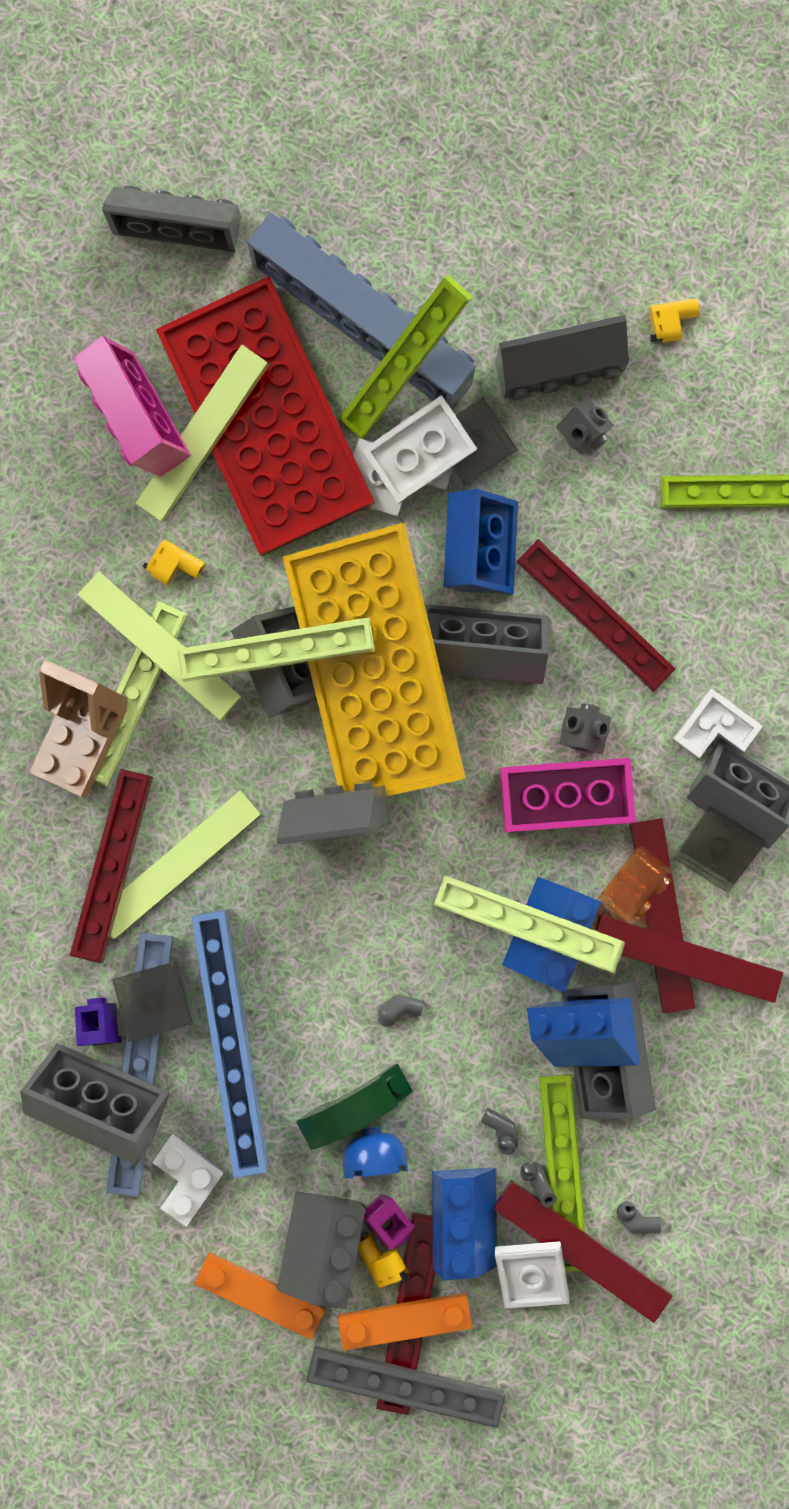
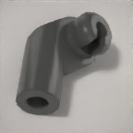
(396, 1007)
(505, 1131)
(539, 1183)
(635, 1222)

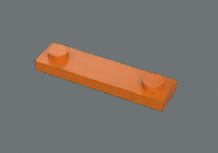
(258, 1295)
(404, 1321)

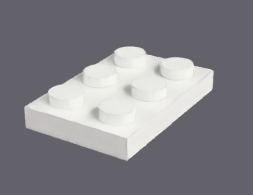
(420, 449)

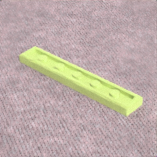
(205, 431)
(155, 643)
(276, 649)
(137, 687)
(183, 860)
(530, 924)

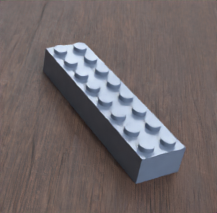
(352, 305)

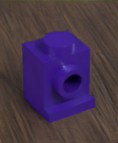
(96, 1023)

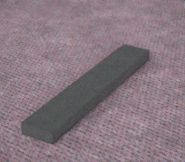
(406, 1386)

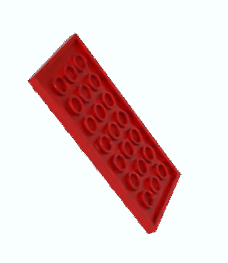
(284, 444)

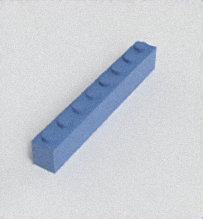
(230, 1043)

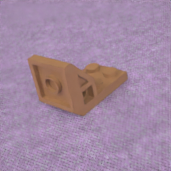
(81, 730)

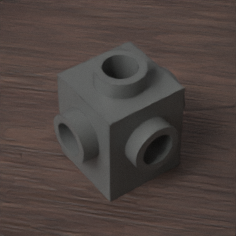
(585, 426)
(585, 729)

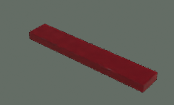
(595, 615)
(111, 866)
(664, 918)
(693, 960)
(583, 1251)
(421, 1275)

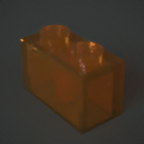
(636, 884)

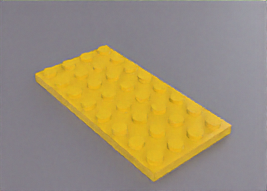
(385, 706)

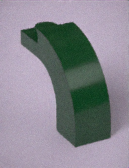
(356, 1109)

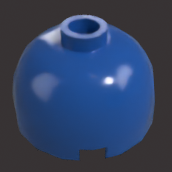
(374, 1154)

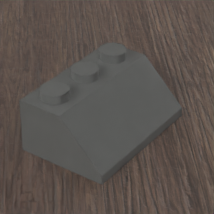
(283, 686)
(743, 792)
(333, 813)
(321, 1249)

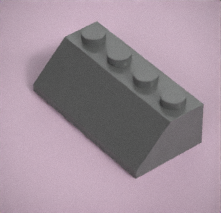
(173, 218)
(563, 358)
(489, 643)
(614, 1090)
(94, 1103)

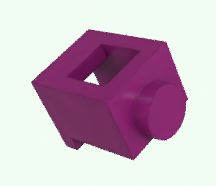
(378, 1213)

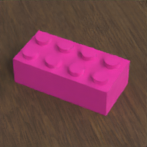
(131, 407)
(566, 795)

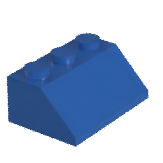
(480, 542)
(540, 962)
(585, 1032)
(464, 1222)

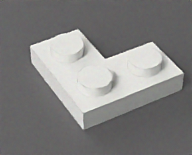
(716, 717)
(195, 1178)

